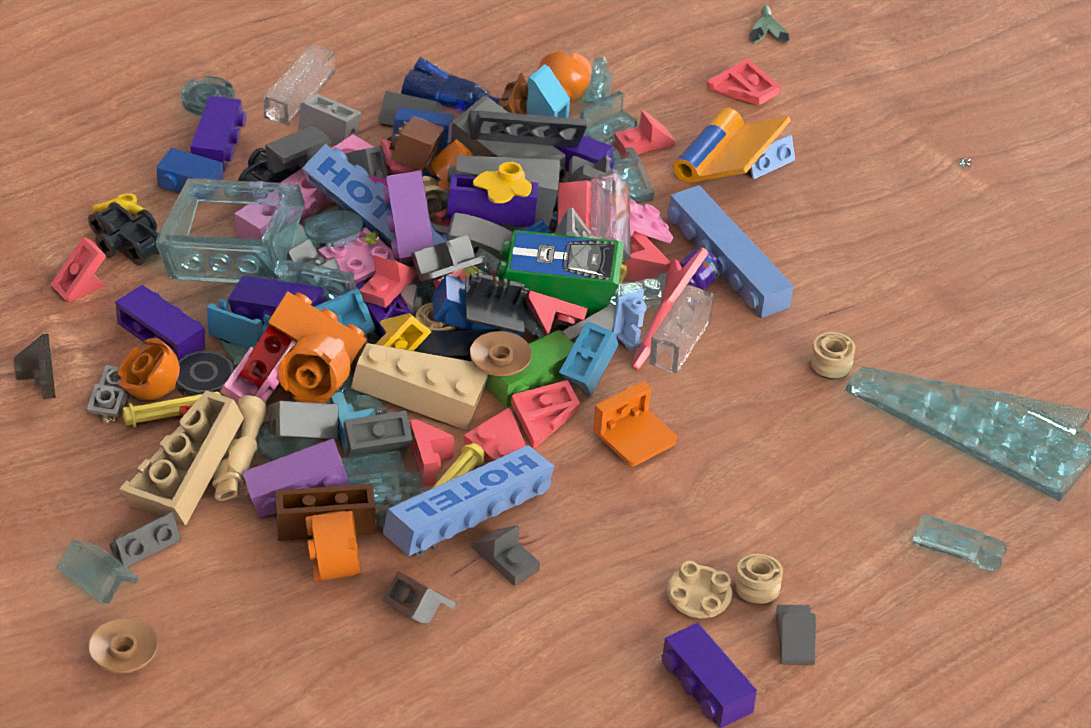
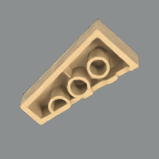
(421, 382)
(186, 459)

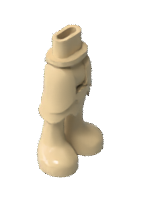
(238, 456)

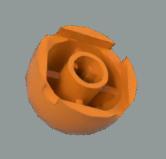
(571, 72)
(149, 371)

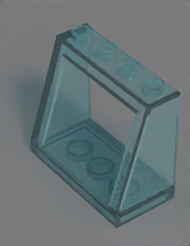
(229, 258)

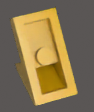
(403, 332)

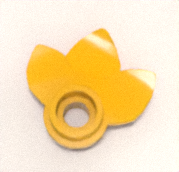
(504, 182)

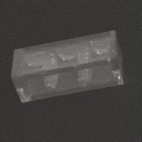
(681, 329)

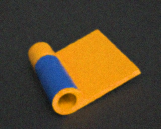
(727, 147)

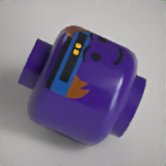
(706, 273)

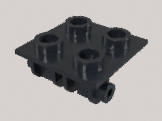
(495, 304)

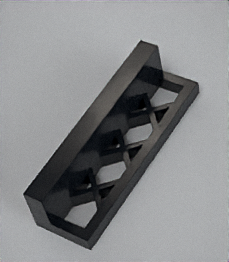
(526, 128)

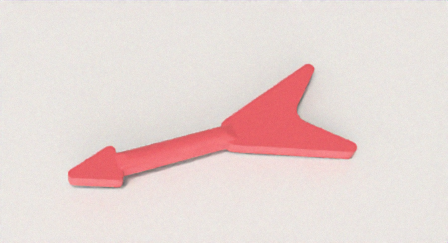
(675, 284)

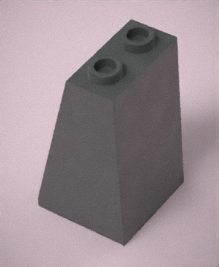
(486, 148)
(536, 170)

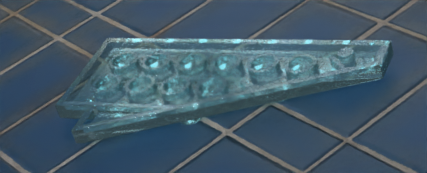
(1014, 434)

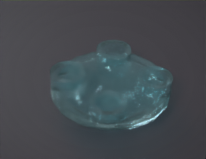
(278, 447)

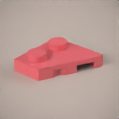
(745, 83)
(544, 410)
(497, 436)

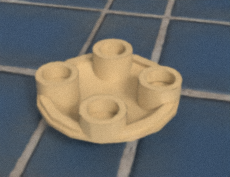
(699, 590)

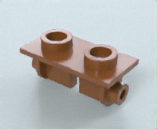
(515, 96)

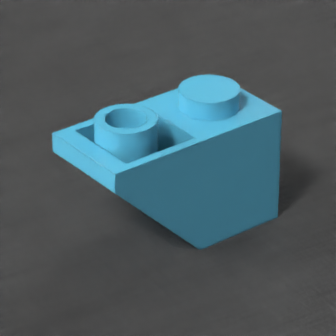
(546, 95)

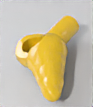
(127, 201)

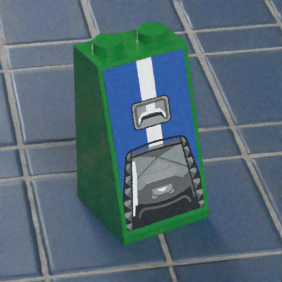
(563, 267)

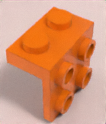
(631, 427)

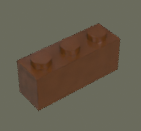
(416, 142)
(297, 504)

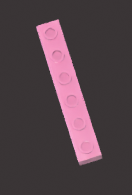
(254, 218)

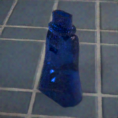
(438, 85)

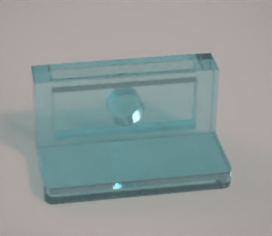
(606, 118)
(94, 570)

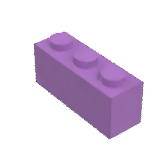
(408, 216)
(307, 468)

